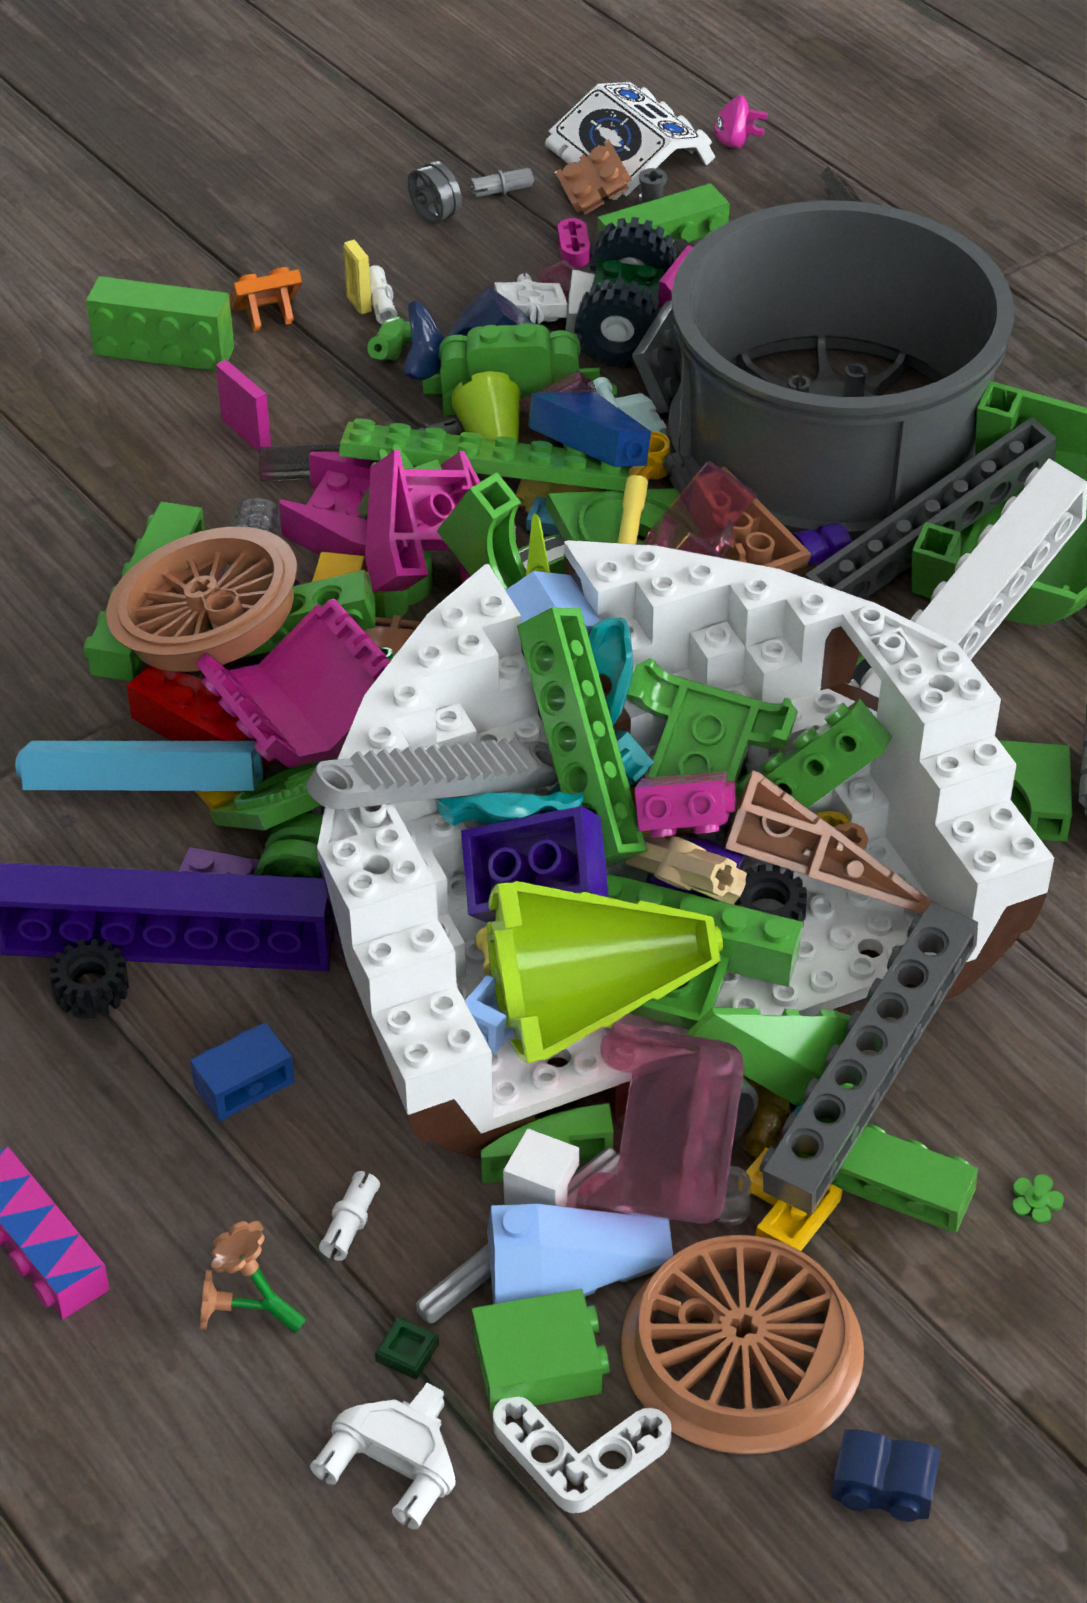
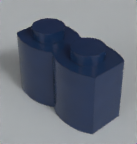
(886, 1475)

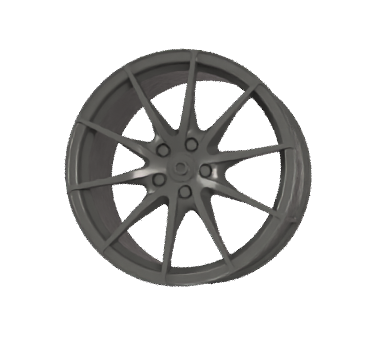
(835, 281)

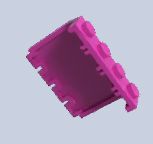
(304, 690)

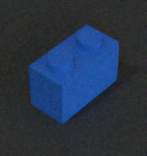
(242, 1071)

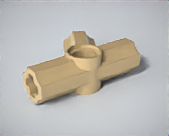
(690, 868)

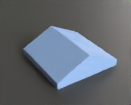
(547, 590)

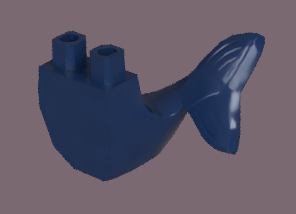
(484, 310)

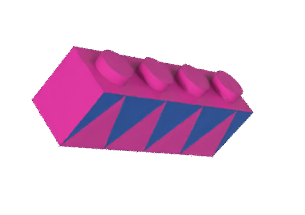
(46, 1243)

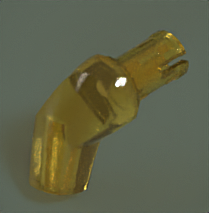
(767, 1120)

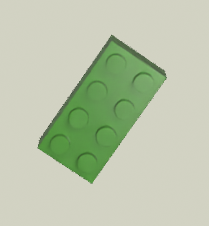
(160, 323)

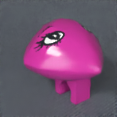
(734, 123)

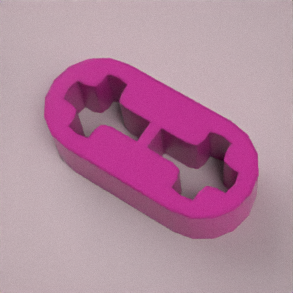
(578, 241)

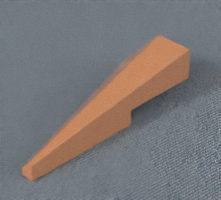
(787, 834)

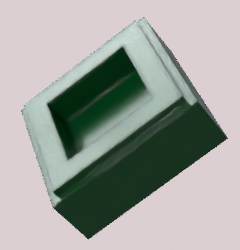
(407, 1348)

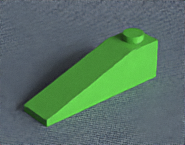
(777, 1049)

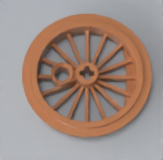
(241, 605)
(821, 1390)

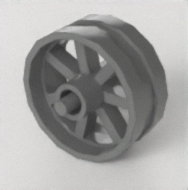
(434, 192)

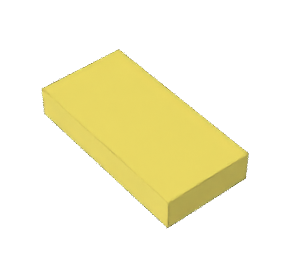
(357, 277)

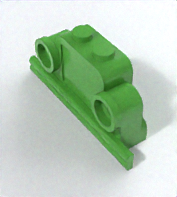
(522, 351)

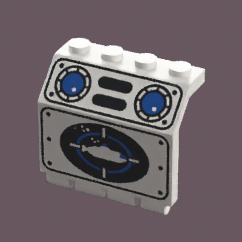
(635, 125)

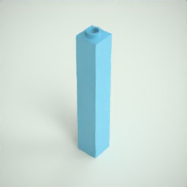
(140, 765)

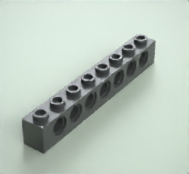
(950, 503)
(805, 1181)

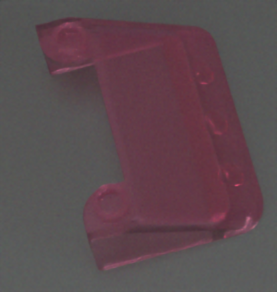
(674, 1126)

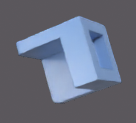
(487, 1015)

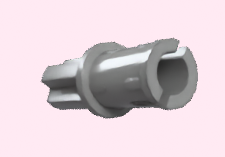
(501, 182)

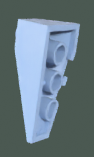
(567, 1249)

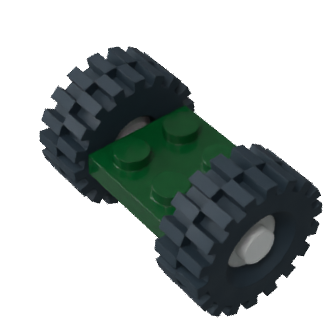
(624, 291)

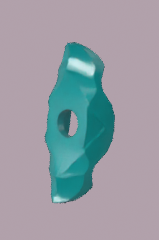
(614, 658)
(501, 807)

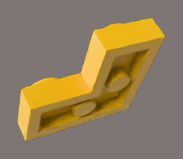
(786, 1222)

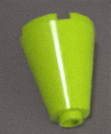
(488, 405)

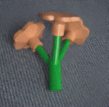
(236, 1252)

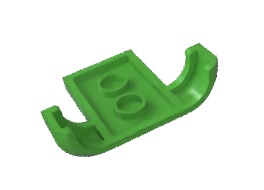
(705, 724)

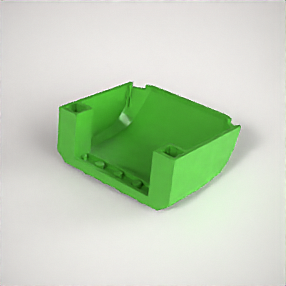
(1063, 583)

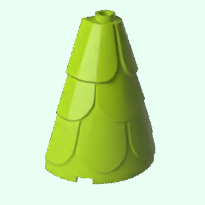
(586, 960)

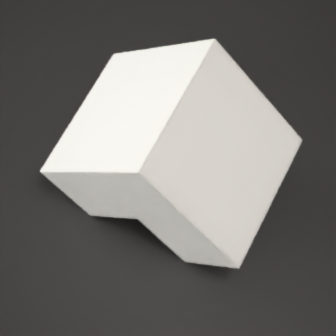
(539, 1170)

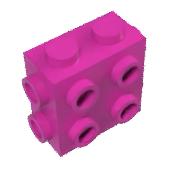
(684, 801)

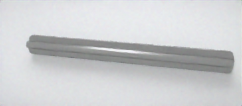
(477, 1268)

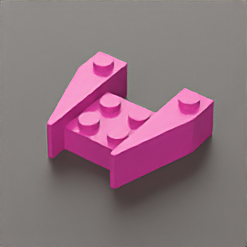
(331, 515)
(405, 517)

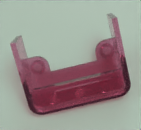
(703, 514)

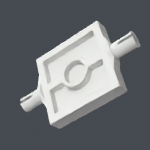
(535, 299)

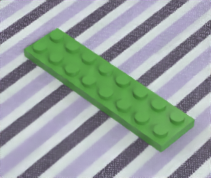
(487, 456)

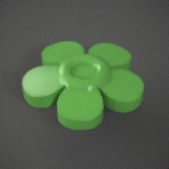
(1036, 1198)

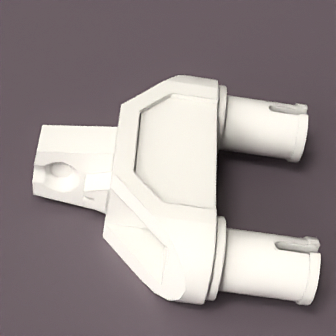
(400, 1438)

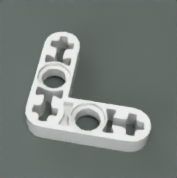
(583, 1466)

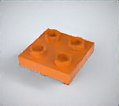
(254, 292)

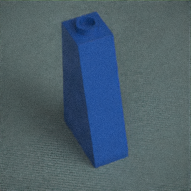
(590, 426)

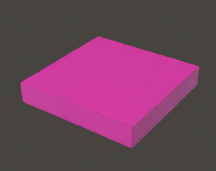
(243, 405)

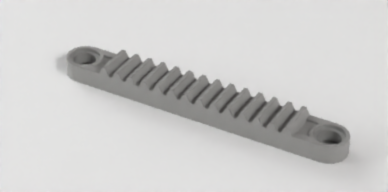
(431, 773)

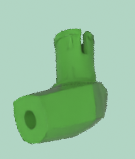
(390, 339)

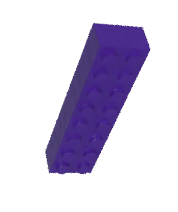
(167, 915)

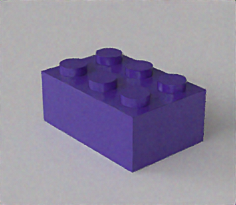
(543, 849)

